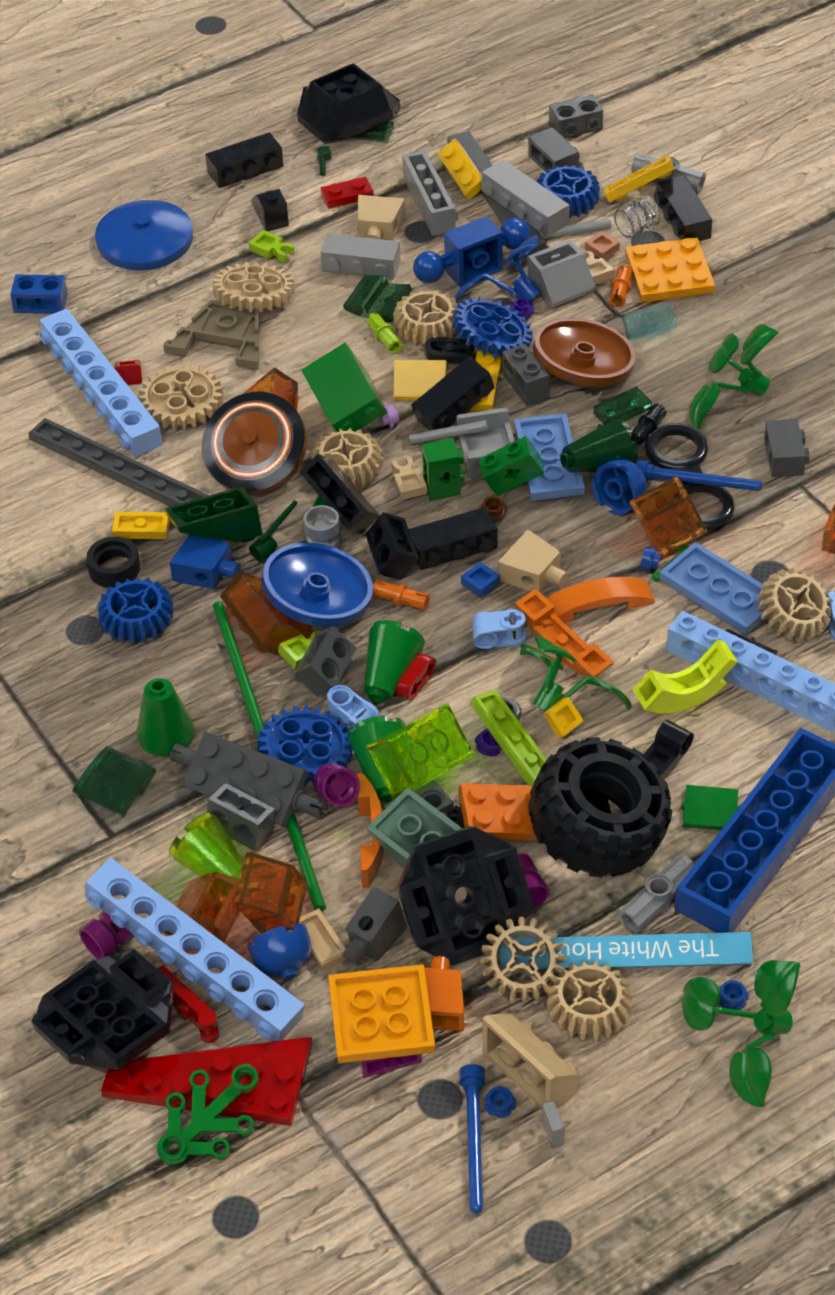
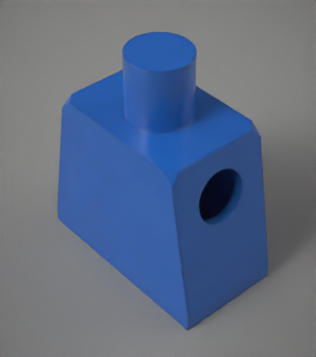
(203, 562)

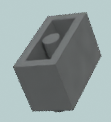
(552, 149)
(785, 447)

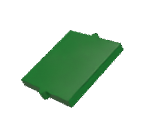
(708, 806)

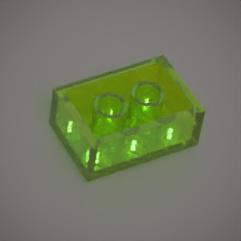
(420, 750)

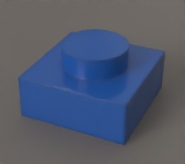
(480, 579)

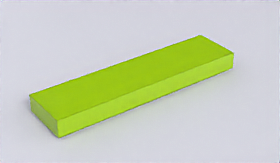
(509, 734)

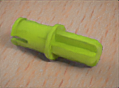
(384, 333)

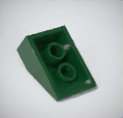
(220, 516)

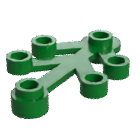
(205, 1119)

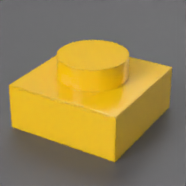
(563, 717)

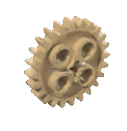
(253, 287)
(181, 396)

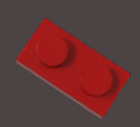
(345, 192)

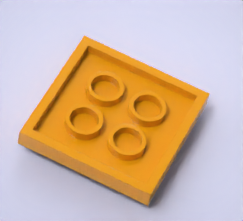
(669, 269)
(381, 1013)

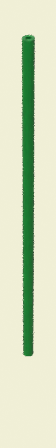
(257, 723)

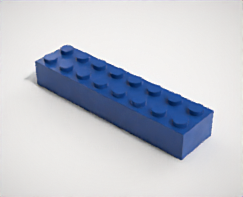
(760, 835)

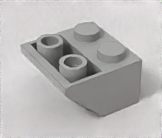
(561, 273)

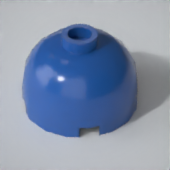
(618, 484)
(281, 951)

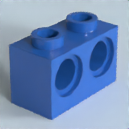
(38, 293)

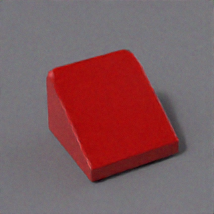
(130, 371)

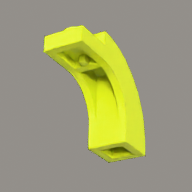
(688, 688)

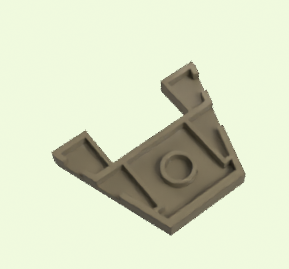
(221, 325)

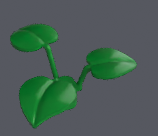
(750, 379)
(552, 692)
(775, 986)

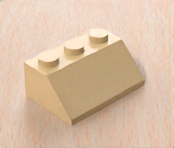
(528, 1060)

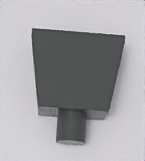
(374, 927)

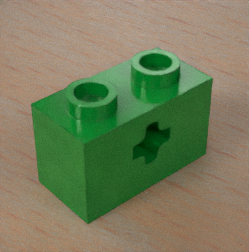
(511, 466)
(442, 469)

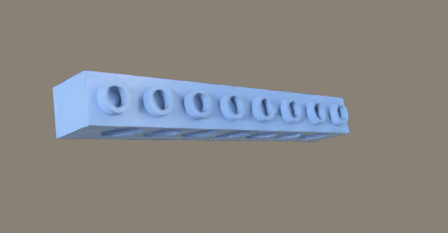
(100, 383)
(758, 670)
(115, 880)

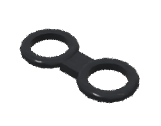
(690, 465)

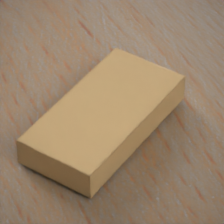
(326, 945)

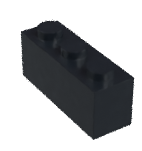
(244, 160)
(683, 209)
(453, 395)
(339, 493)
(454, 538)

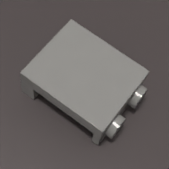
(482, 443)

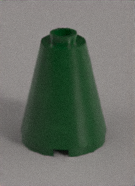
(599, 447)

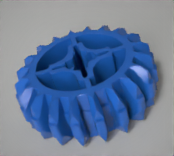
(573, 186)
(135, 602)

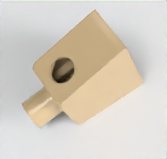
(380, 216)
(531, 564)

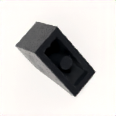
(271, 209)

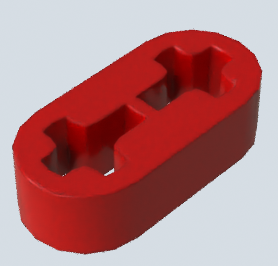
(416, 676)

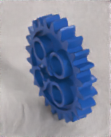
(490, 326)
(306, 740)

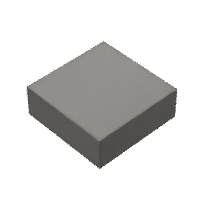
(553, 1124)

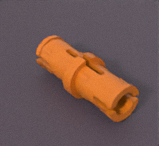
(621, 286)
(401, 595)

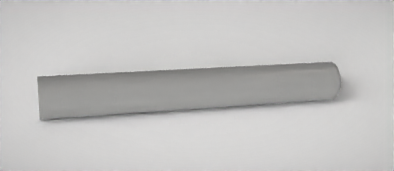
(580, 228)
(448, 432)

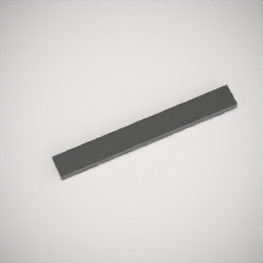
(482, 163)
(113, 464)

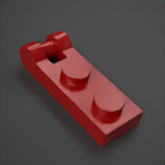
(193, 1008)

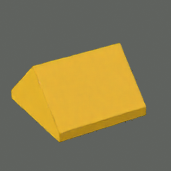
(416, 377)

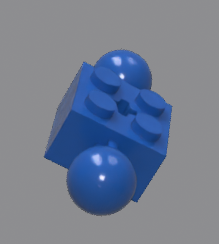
(471, 250)

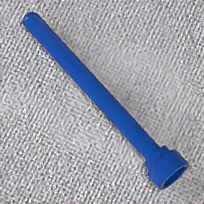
(652, 472)
(472, 1079)

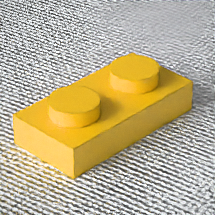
(141, 525)

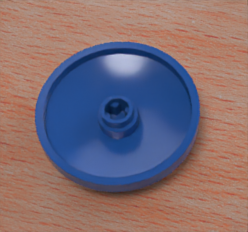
(144, 235)
(317, 584)

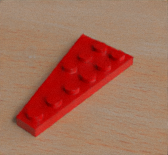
(275, 1099)

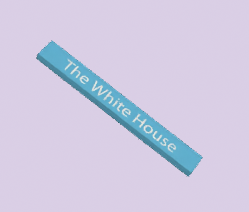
(645, 950)

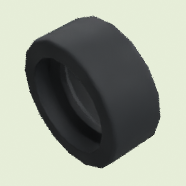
(112, 547)

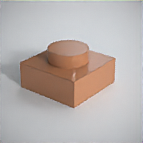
(602, 245)

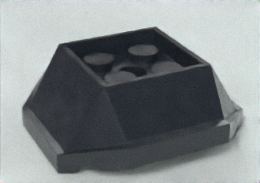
(345, 104)
(493, 885)
(107, 1011)

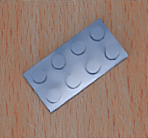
(549, 436)
(715, 586)

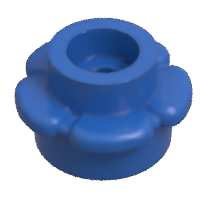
(650, 559)
(734, 989)
(503, 1095)

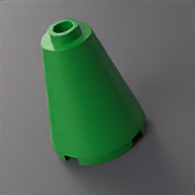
(388, 657)
(163, 719)
(364, 734)

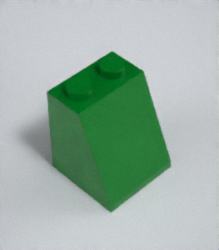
(344, 389)

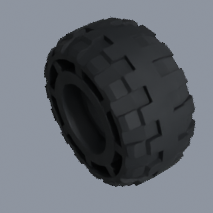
(585, 835)

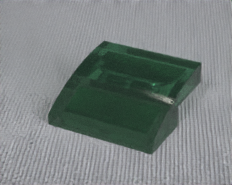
(376, 296)
(114, 780)

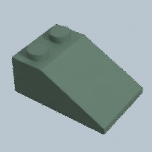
(408, 823)

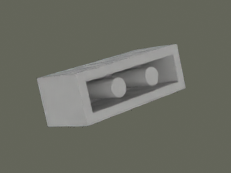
(360, 255)

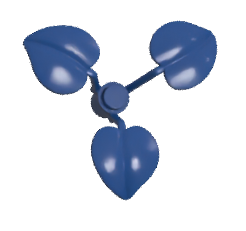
(522, 285)

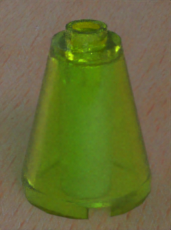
(207, 848)

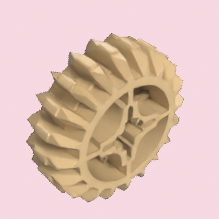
(425, 316)
(354, 454)
(811, 610)
(534, 950)
(589, 1012)

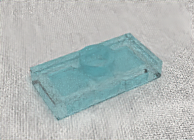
(649, 320)

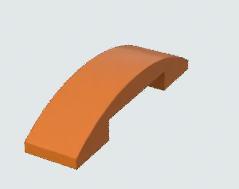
(601, 593)
(543, 622)
(370, 854)

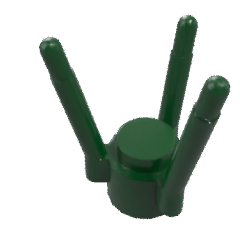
(266, 544)

